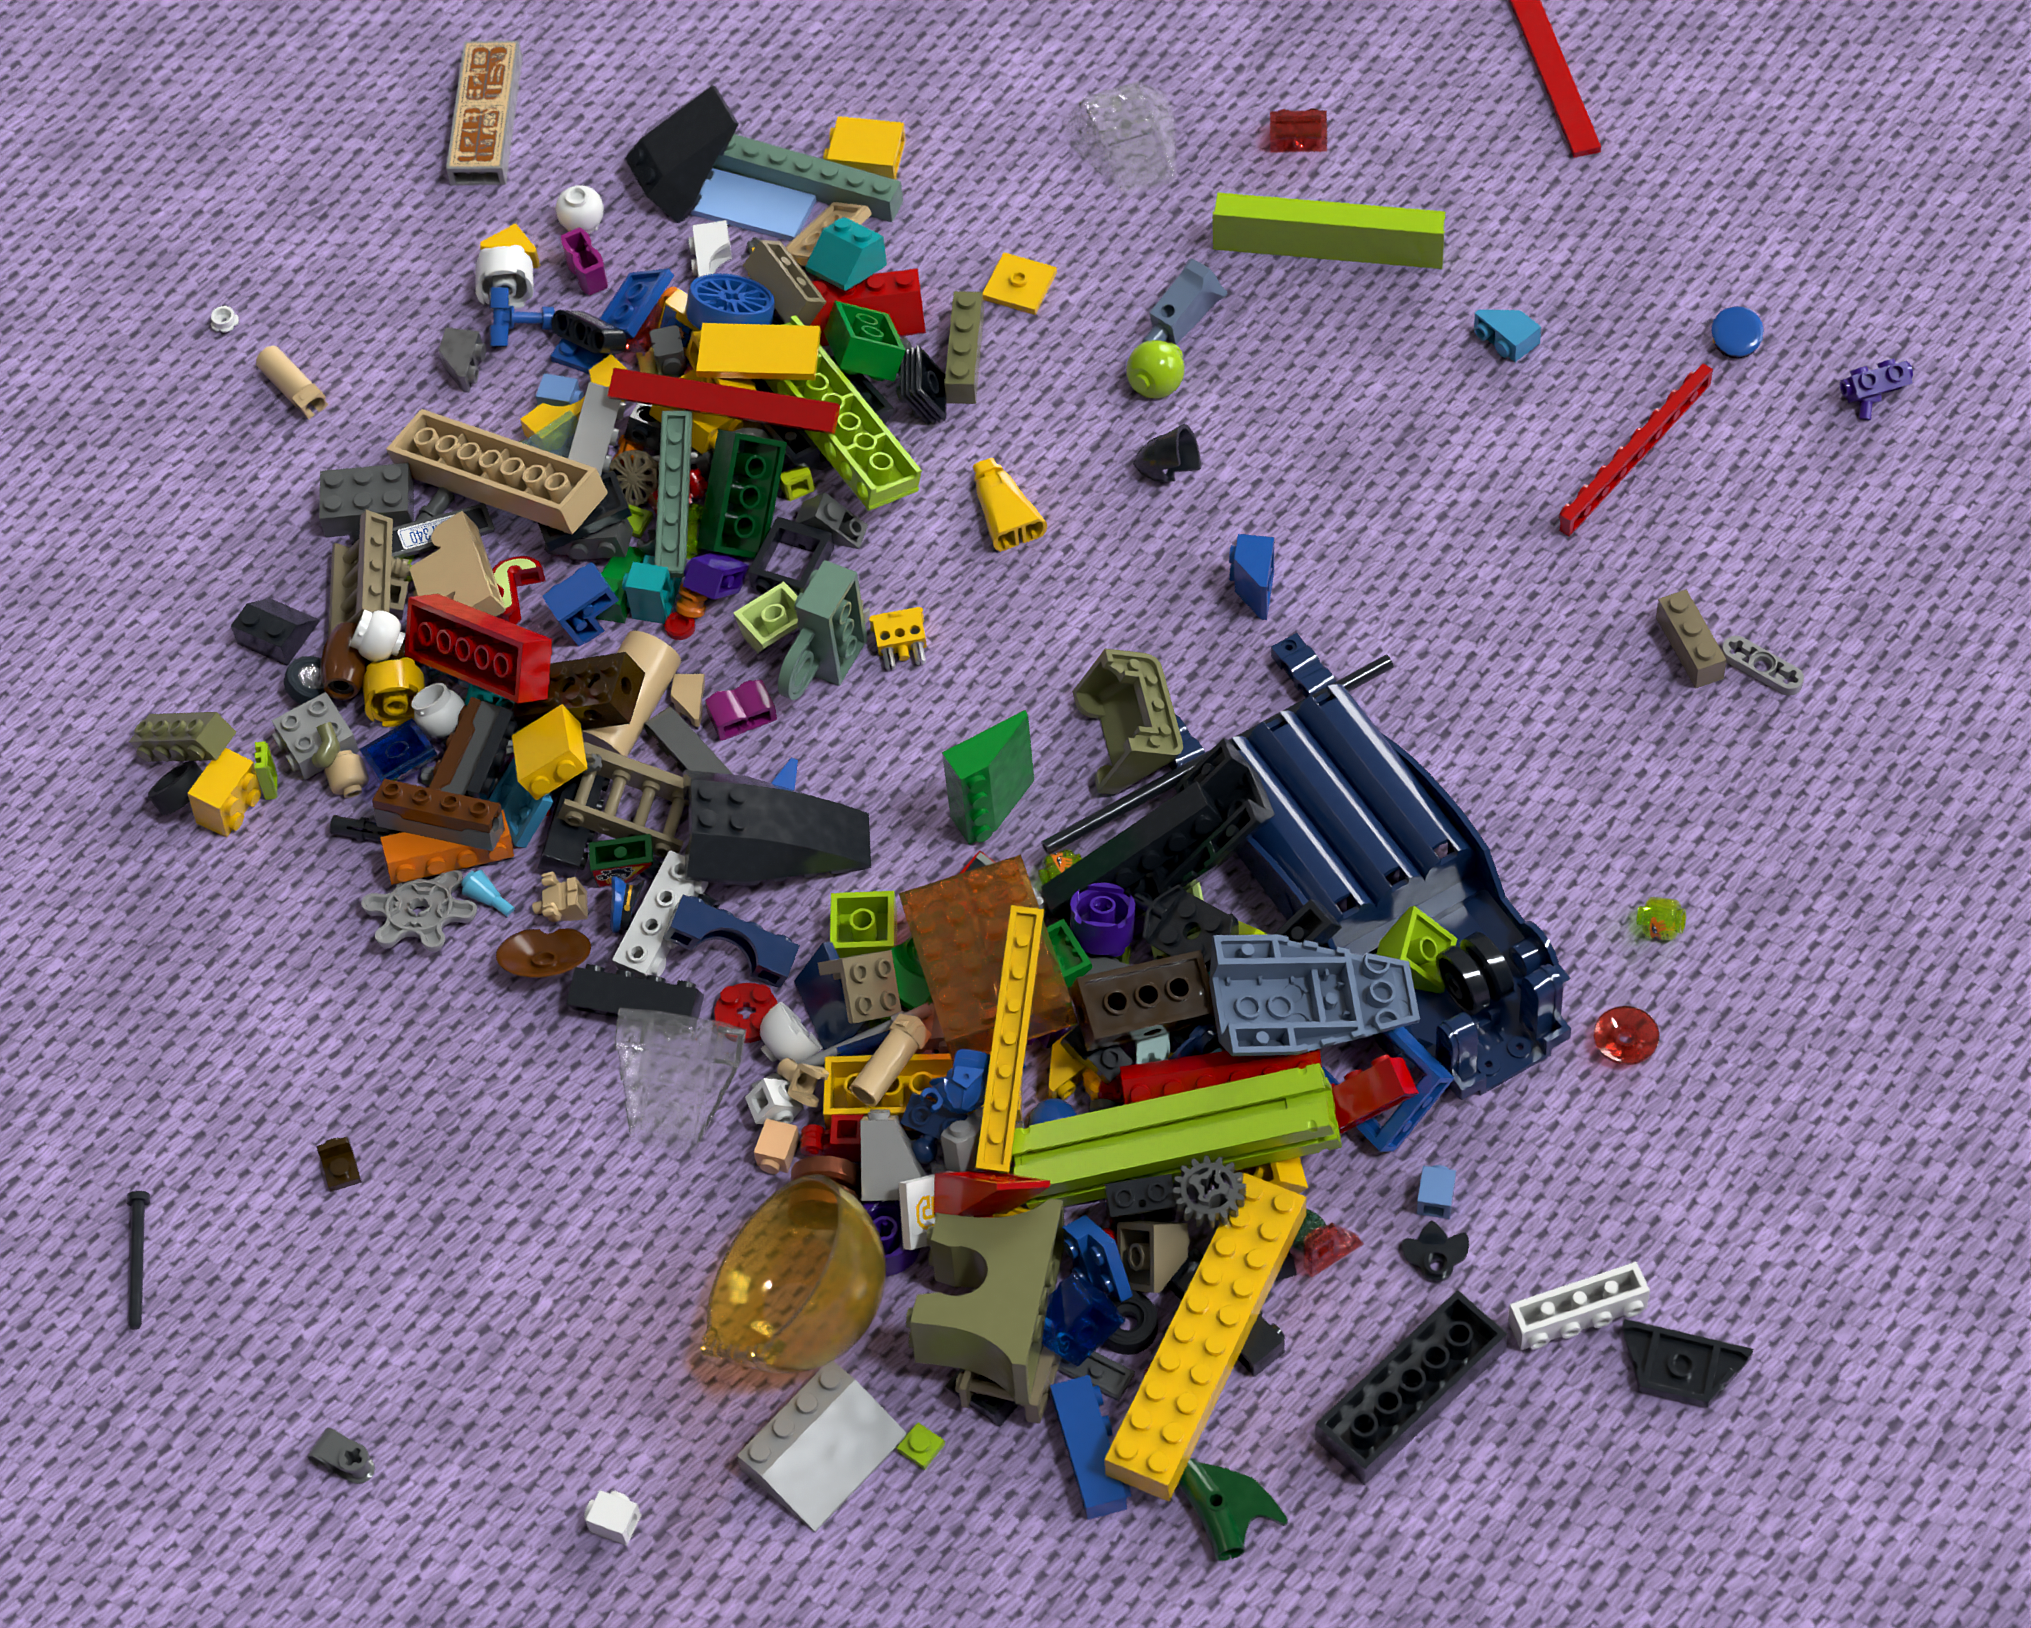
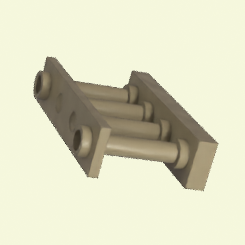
(362, 572)
(636, 774)
(1048, 1366)

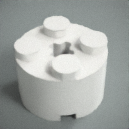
(505, 268)

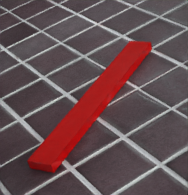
(1556, 77)
(724, 401)

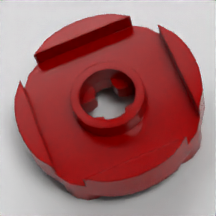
(743, 995)

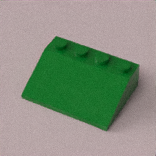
(988, 776)

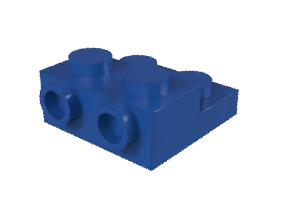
(1096, 1257)

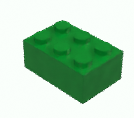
(864, 341)

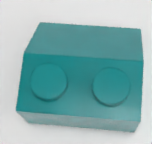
(847, 254)

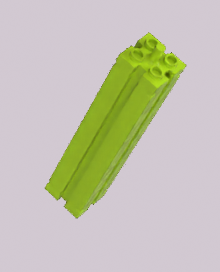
(1239, 1120)

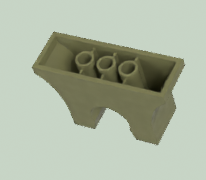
(1002, 1322)

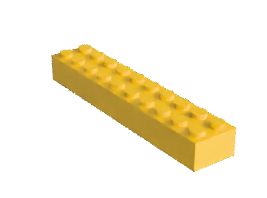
(1205, 1340)

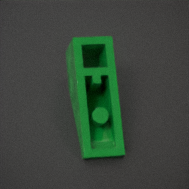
(614, 575)

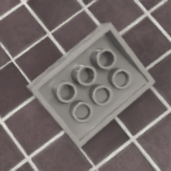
(821, 1446)

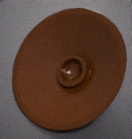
(543, 954)

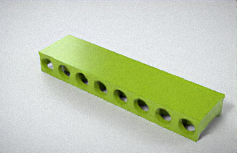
(1329, 230)
(862, 445)

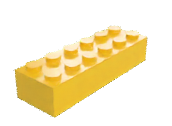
(913, 1078)

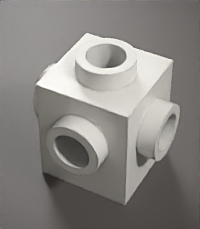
(771, 1101)

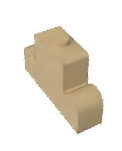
(459, 567)

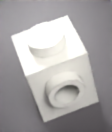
(612, 1516)

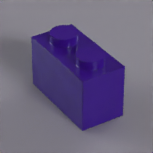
(715, 575)

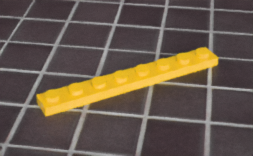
(1010, 1039)

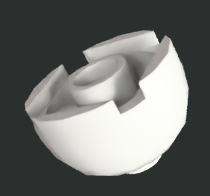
(786, 1036)

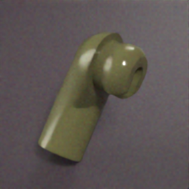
(329, 747)

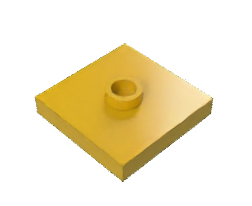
(1019, 283)

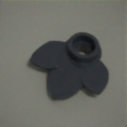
(1436, 1247)

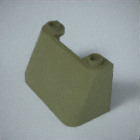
(1136, 716)

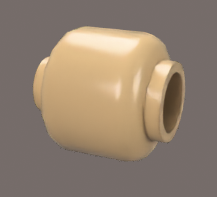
(347, 774)

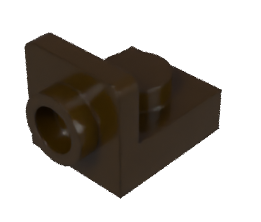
(339, 1163)

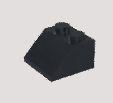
(273, 629)

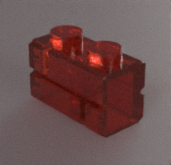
(1298, 131)

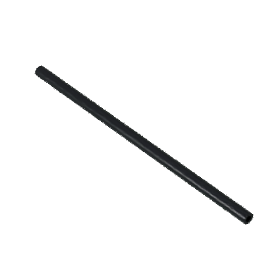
(1173, 777)

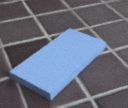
(754, 205)

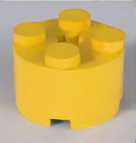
(390, 690)

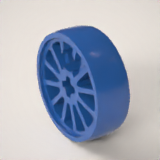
(728, 301)

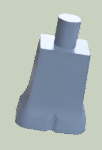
(1185, 303)

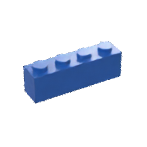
(1088, 1444)

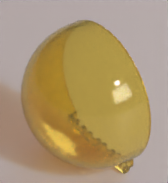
(797, 1281)

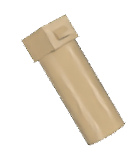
(290, 380)
(890, 1058)

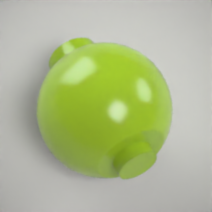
(1155, 369)

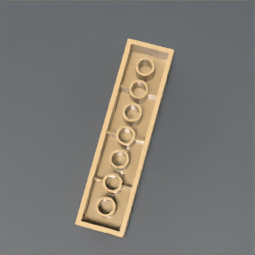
(498, 471)

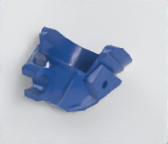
(964, 1084)

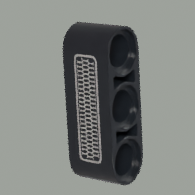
(588, 332)

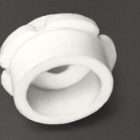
(223, 313)

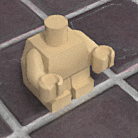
(562, 900)

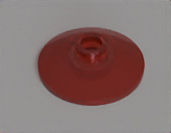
(1627, 1022)

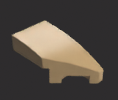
(687, 696)

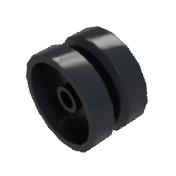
(1475, 973)

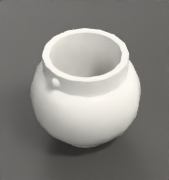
(579, 208)
(377, 635)
(437, 710)

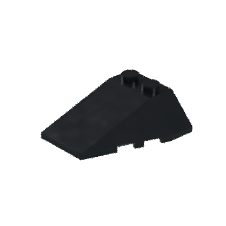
(680, 152)

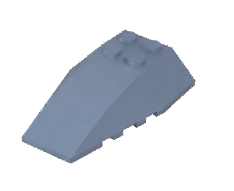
(1303, 996)

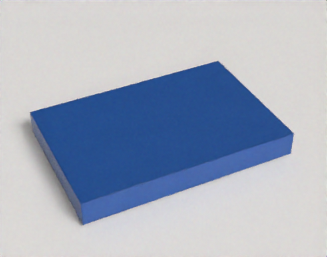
(636, 299)

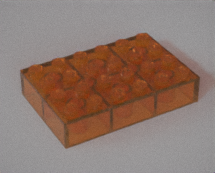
(961, 948)

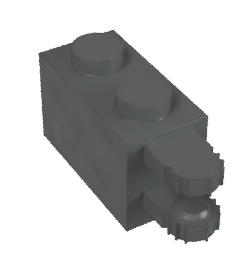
(601, 544)

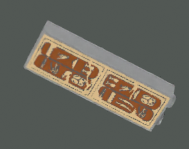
(484, 113)

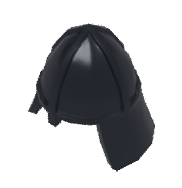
(1172, 451)

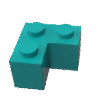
(650, 591)

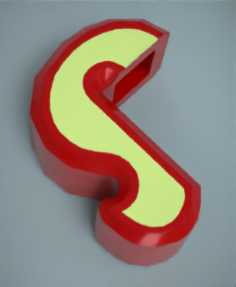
(514, 573)

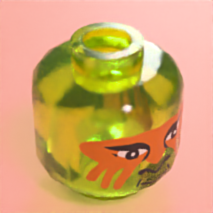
(1056, 864)
(1662, 918)

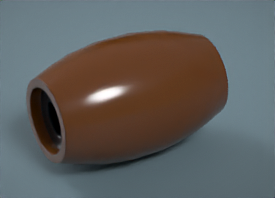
(342, 665)

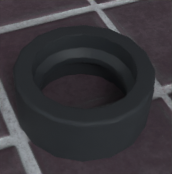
(172, 789)

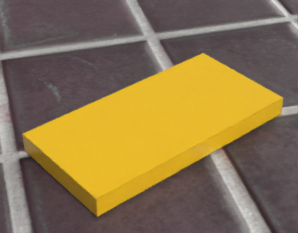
(758, 351)

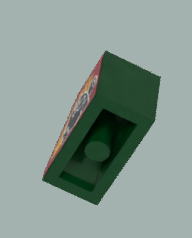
(620, 858)

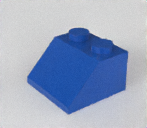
(1253, 571)

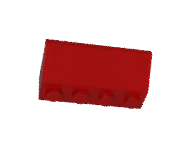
(886, 292)

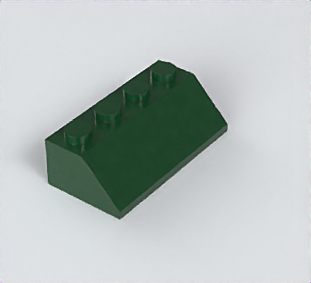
(741, 493)

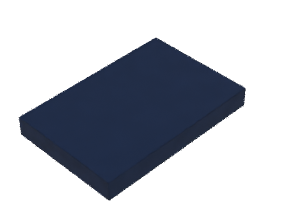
(825, 999)

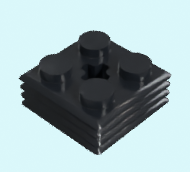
(922, 386)

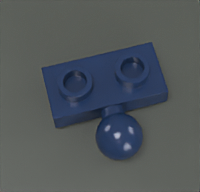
(919, 1117)

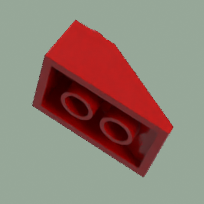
(983, 1192)

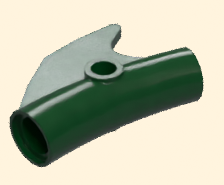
(1238, 1501)

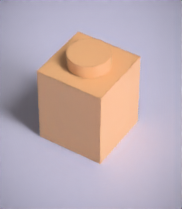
(776, 1146)

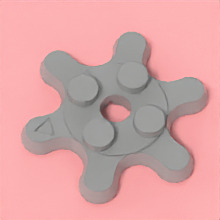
(428, 924)

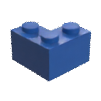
(579, 601)

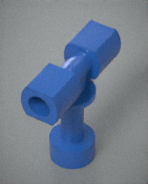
(505, 317)

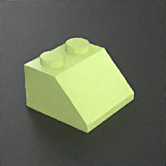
(768, 617)

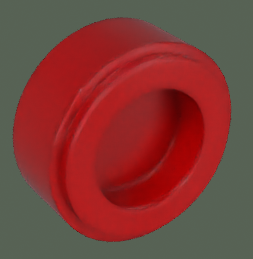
(679, 626)

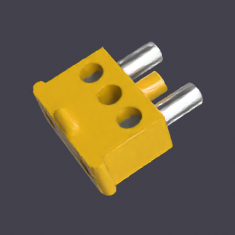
(899, 634)

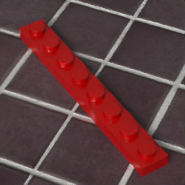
(1640, 444)

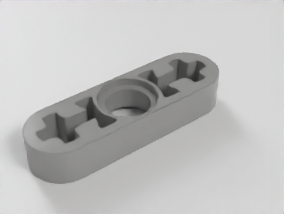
(1759, 654)

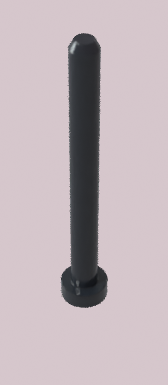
(137, 1201)

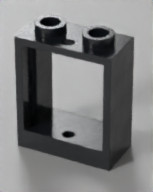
(795, 535)
(1140, 1196)

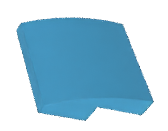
(520, 807)

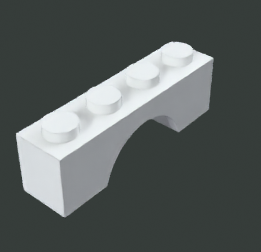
(711, 247)

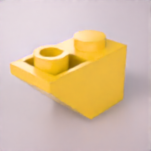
(1064, 1072)

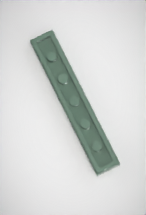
(674, 491)

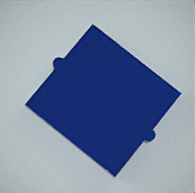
(862, 1047)

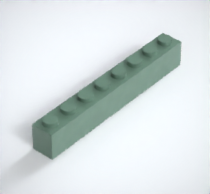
(812, 175)

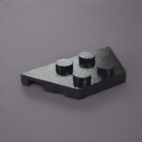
(1682, 1363)

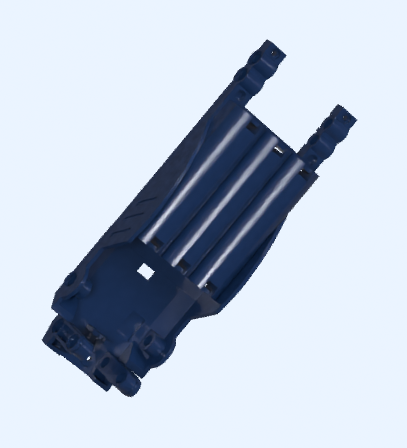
(1355, 812)

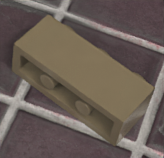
(792, 289)
(1691, 638)

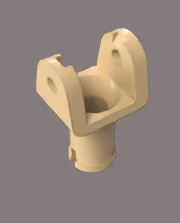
(802, 1080)

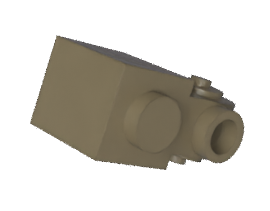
(398, 588)

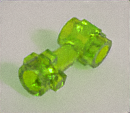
(694, 519)

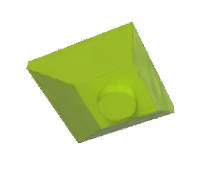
(1419, 941)

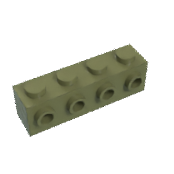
(182, 736)

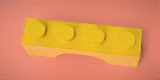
(546, 414)

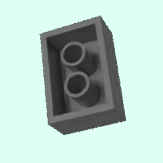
(351, 491)

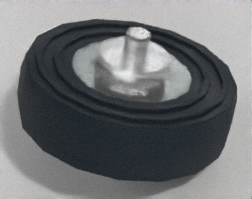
(303, 679)

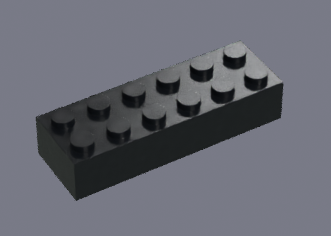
(1410, 1387)

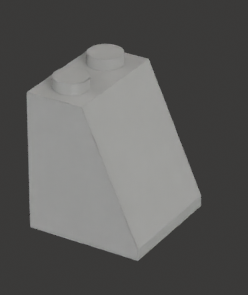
(885, 1156)

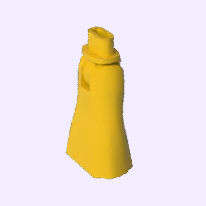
(1006, 507)

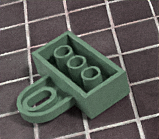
(829, 628)

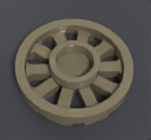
(635, 476)

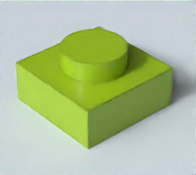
(921, 1445)

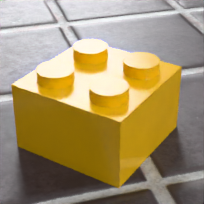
(225, 793)

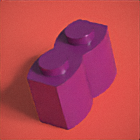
(584, 261)
(740, 709)

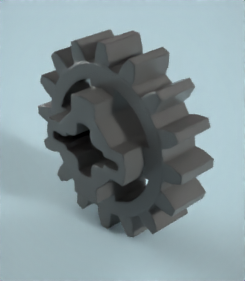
(1197, 1183)

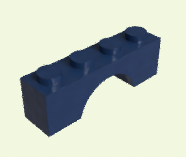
(767, 954)

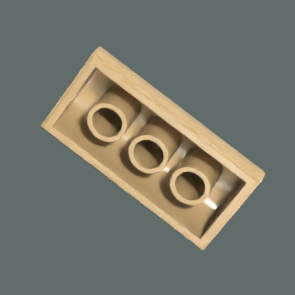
(660, 665)

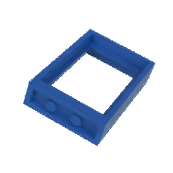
(1410, 1112)

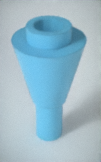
(480, 888)

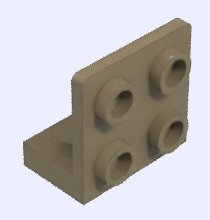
(867, 984)

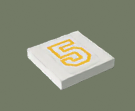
(917, 1210)

